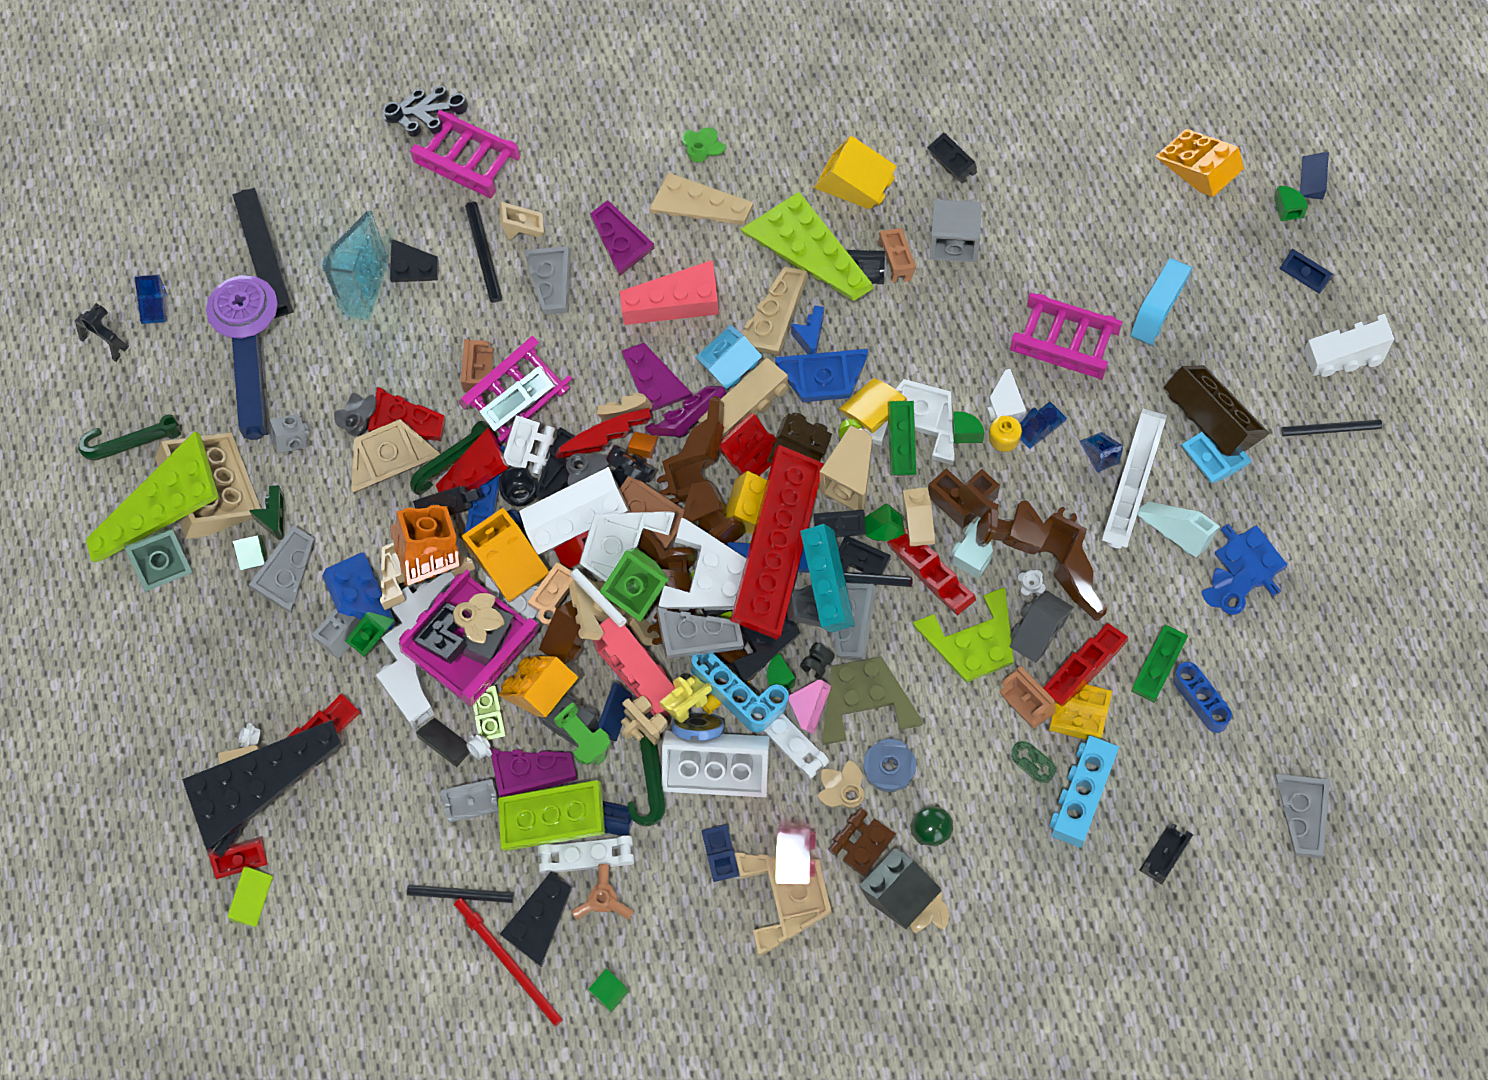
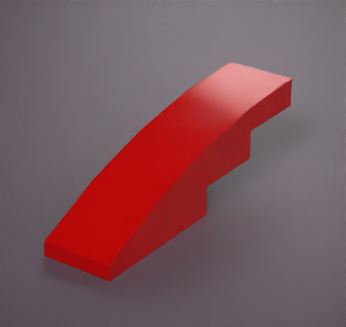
(597, 437)
(933, 573)
(1085, 664)
(340, 711)

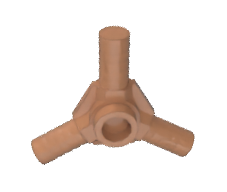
(602, 898)

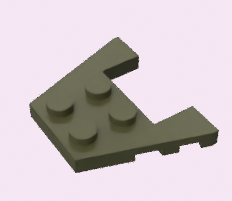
(864, 687)

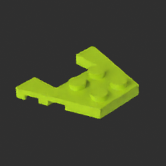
(977, 648)

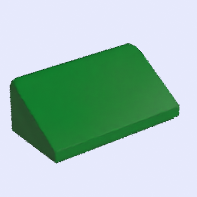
(368, 632)

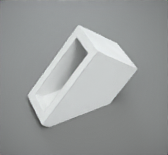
(1006, 399)

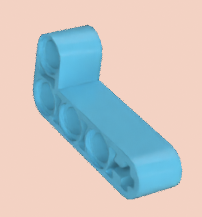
(1160, 301)
(735, 687)

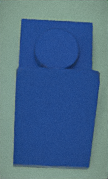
(809, 334)

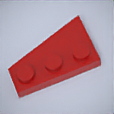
(420, 419)
(476, 465)

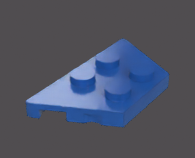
(823, 374)
(355, 588)

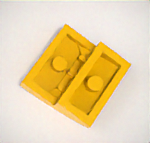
(870, 404)
(1086, 714)

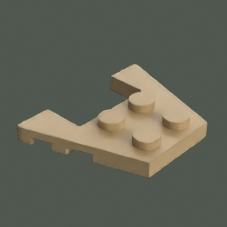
(392, 575)
(590, 614)
(796, 903)

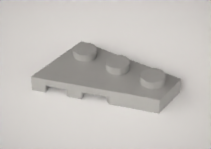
(696, 635)

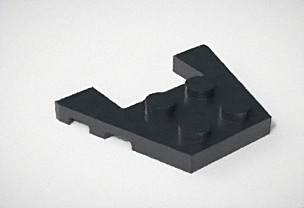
(555, 474)
(763, 646)

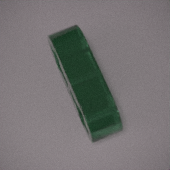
(1036, 757)

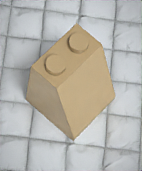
(848, 470)

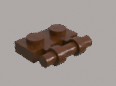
(869, 846)

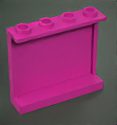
(465, 676)

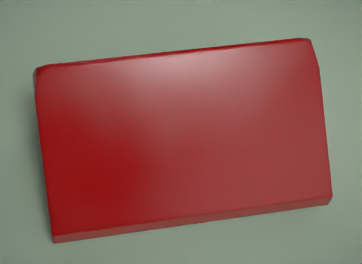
(239, 855)

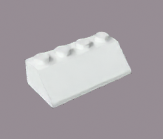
(571, 511)
(716, 766)

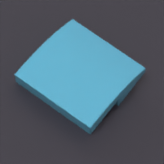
(1211, 461)

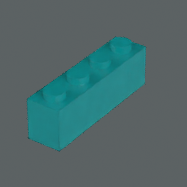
(827, 578)

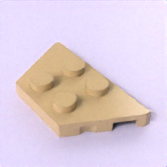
(387, 453)

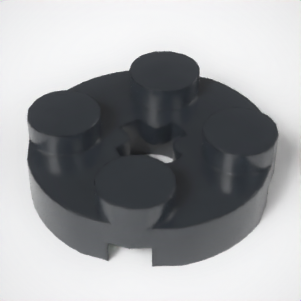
(641, 472)

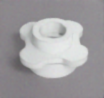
(1036, 577)
(249, 736)
(479, 746)

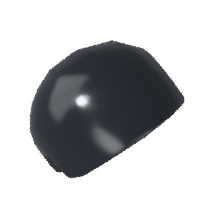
(515, 480)

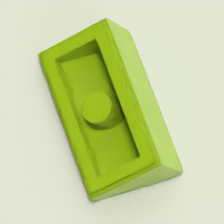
(249, 897)

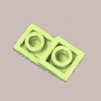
(488, 715)

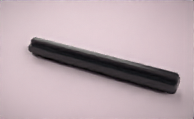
(483, 252)

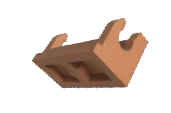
(897, 253)
(476, 362)
(1027, 697)

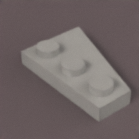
(551, 277)
(284, 569)
(853, 641)
(1305, 812)

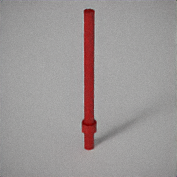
(475, 922)

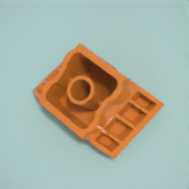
(424, 542)

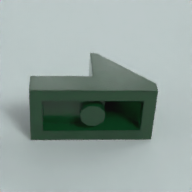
(272, 516)

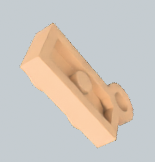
(551, 592)

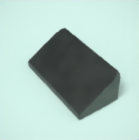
(443, 741)

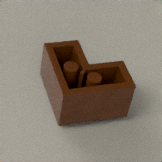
(944, 493)
(562, 635)

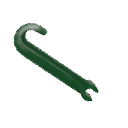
(166, 427)
(445, 460)
(653, 786)

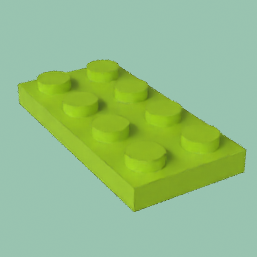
(551, 815)

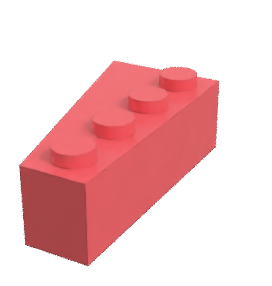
(672, 296)
(633, 665)

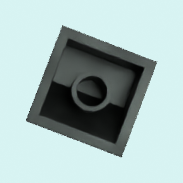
(900, 888)

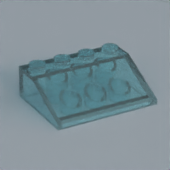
(357, 268)

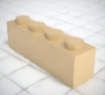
(752, 394)

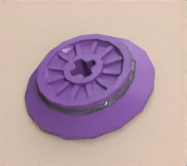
(242, 321)

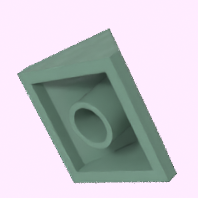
(158, 559)

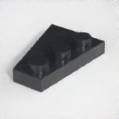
(538, 919)

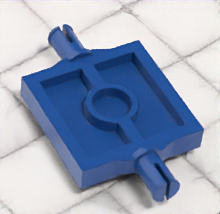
(1253, 553)

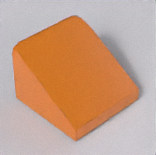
(642, 444)

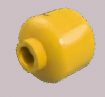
(1005, 436)

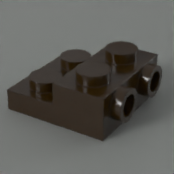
(801, 437)

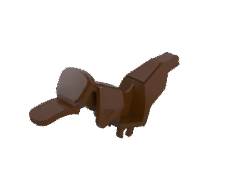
(688, 485)
(1029, 534)
(675, 564)

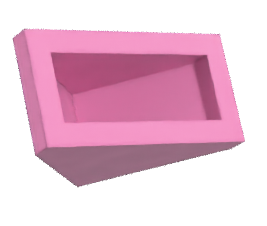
(809, 704)

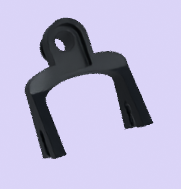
(92, 321)

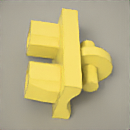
(684, 696)

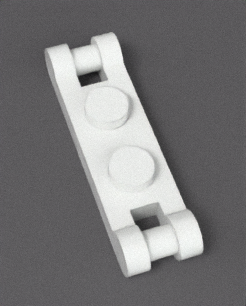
(794, 744)
(585, 855)

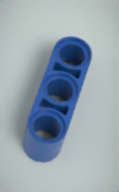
(1201, 685)

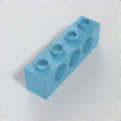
(1103, 756)

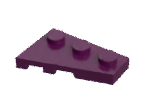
(620, 237)
(654, 377)
(678, 421)
(526, 772)

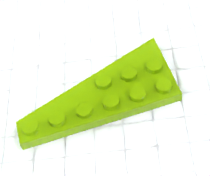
(806, 242)
(168, 494)

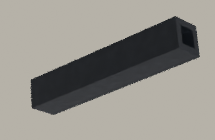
(262, 247)

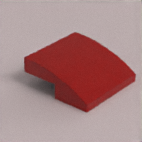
(747, 446)

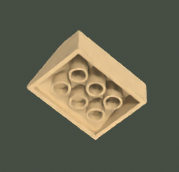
(231, 482)

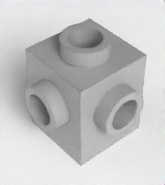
(288, 433)

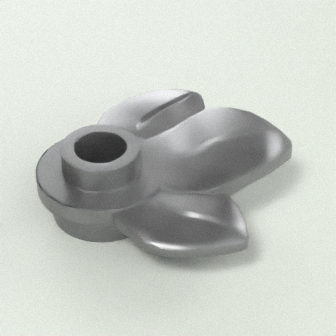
(355, 414)
(591, 465)

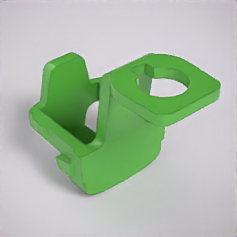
(591, 745)

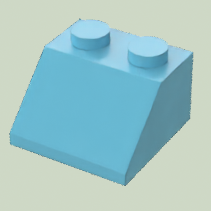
(729, 357)

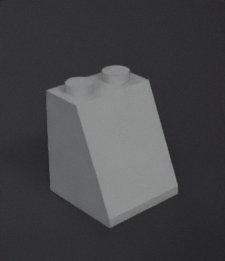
(955, 230)

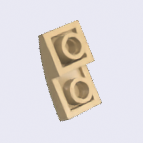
(629, 404)

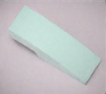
(517, 398)

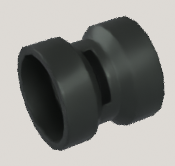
(817, 660)

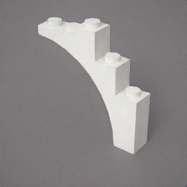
(1134, 479)
(402, 677)

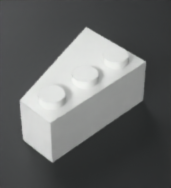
(1350, 349)

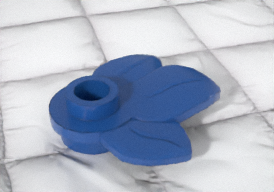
(1226, 588)

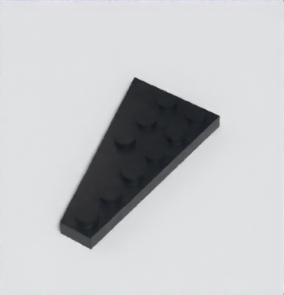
(247, 784)

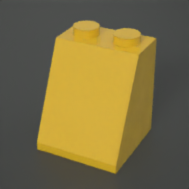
(856, 174)

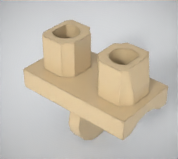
(650, 728)

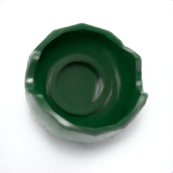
(931, 826)

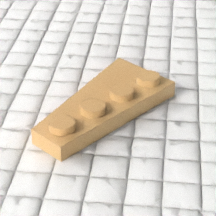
(696, 200)
(775, 314)

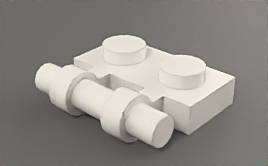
(521, 441)

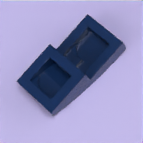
(720, 853)

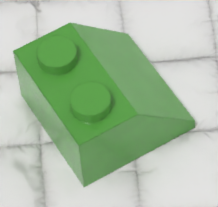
(635, 583)

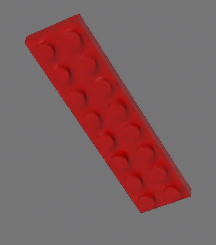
(777, 542)

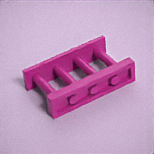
(464, 174)
(1060, 356)
(509, 366)

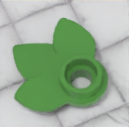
(702, 144)

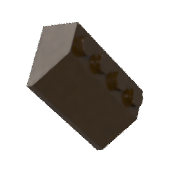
(1215, 410)

